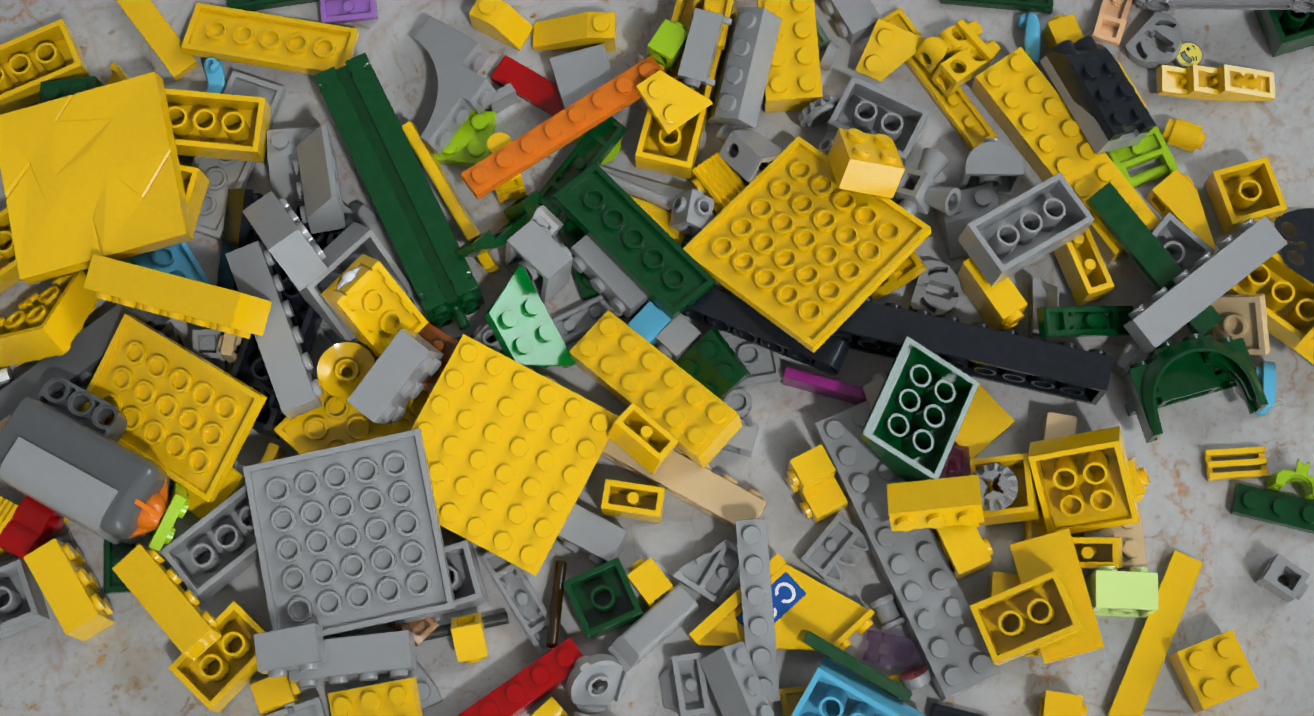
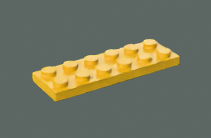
(268, 40)

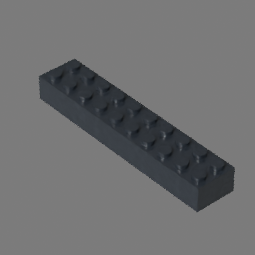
(982, 351)

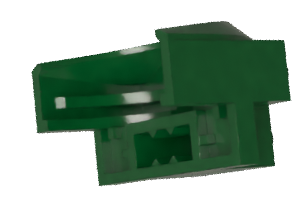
(1186, 372)

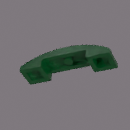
(518, 214)

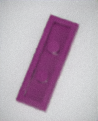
(823, 386)

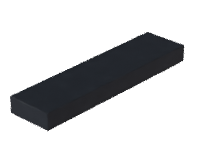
(234, 232)

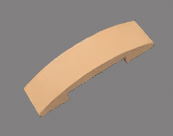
(1111, 21)

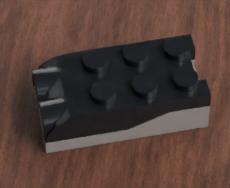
(1097, 94)

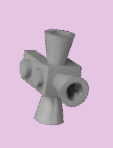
(918, 190)

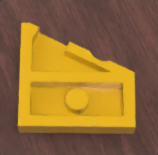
(670, 100)

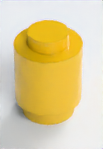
(1184, 135)

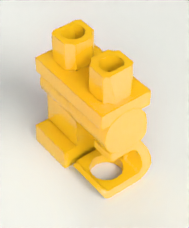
(966, 51)

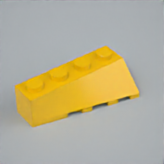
(167, 601)

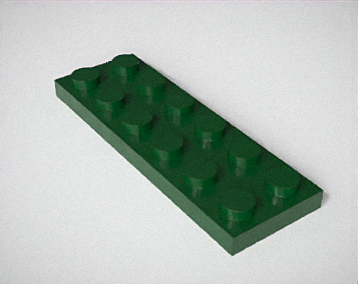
(633, 241)

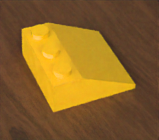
(1084, 481)

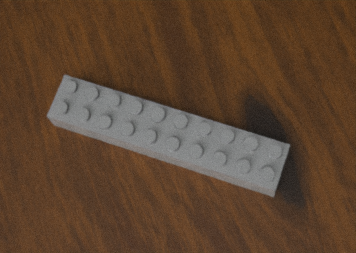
(908, 561)

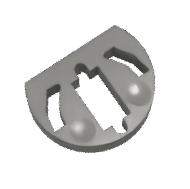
(1164, 28)
(945, 280)

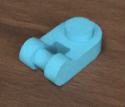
(1267, 377)

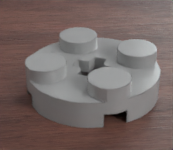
(589, 670)

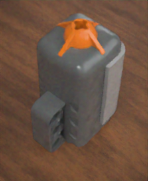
(78, 466)

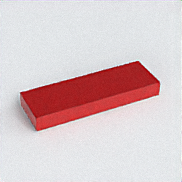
(528, 85)

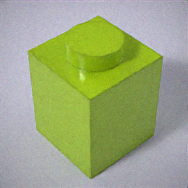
(668, 43)

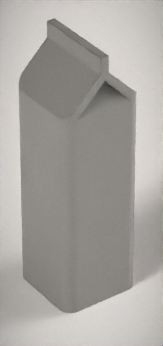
(653, 627)

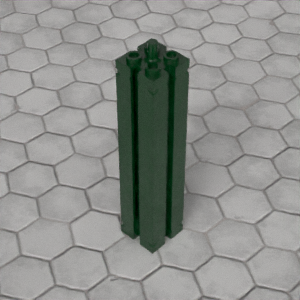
(400, 192)

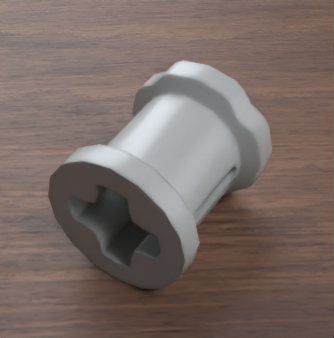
(887, 612)

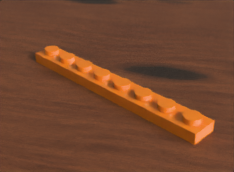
(558, 130)

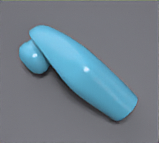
(1032, 35)
(215, 75)

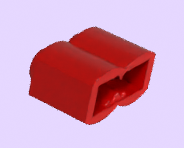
(29, 528)

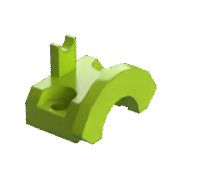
(1297, 477)

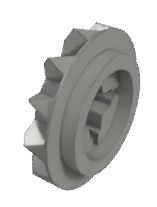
(818, 111)
(1007, 482)

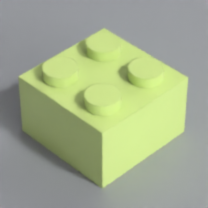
(1123, 592)

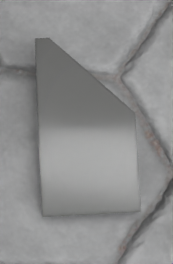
(361, 213)

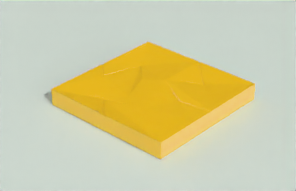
(92, 178)

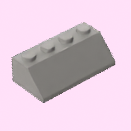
(744, 68)

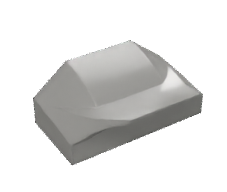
(1039, 295)
(685, 686)

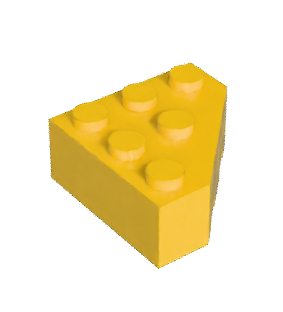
(46, 321)

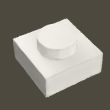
(544, 217)

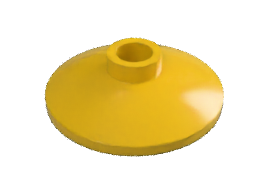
(337, 360)

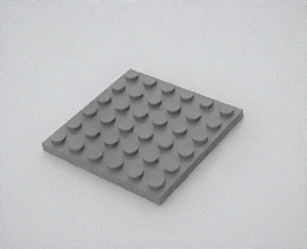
(350, 535)

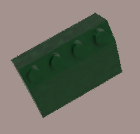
(918, 412)

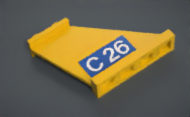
(797, 606)

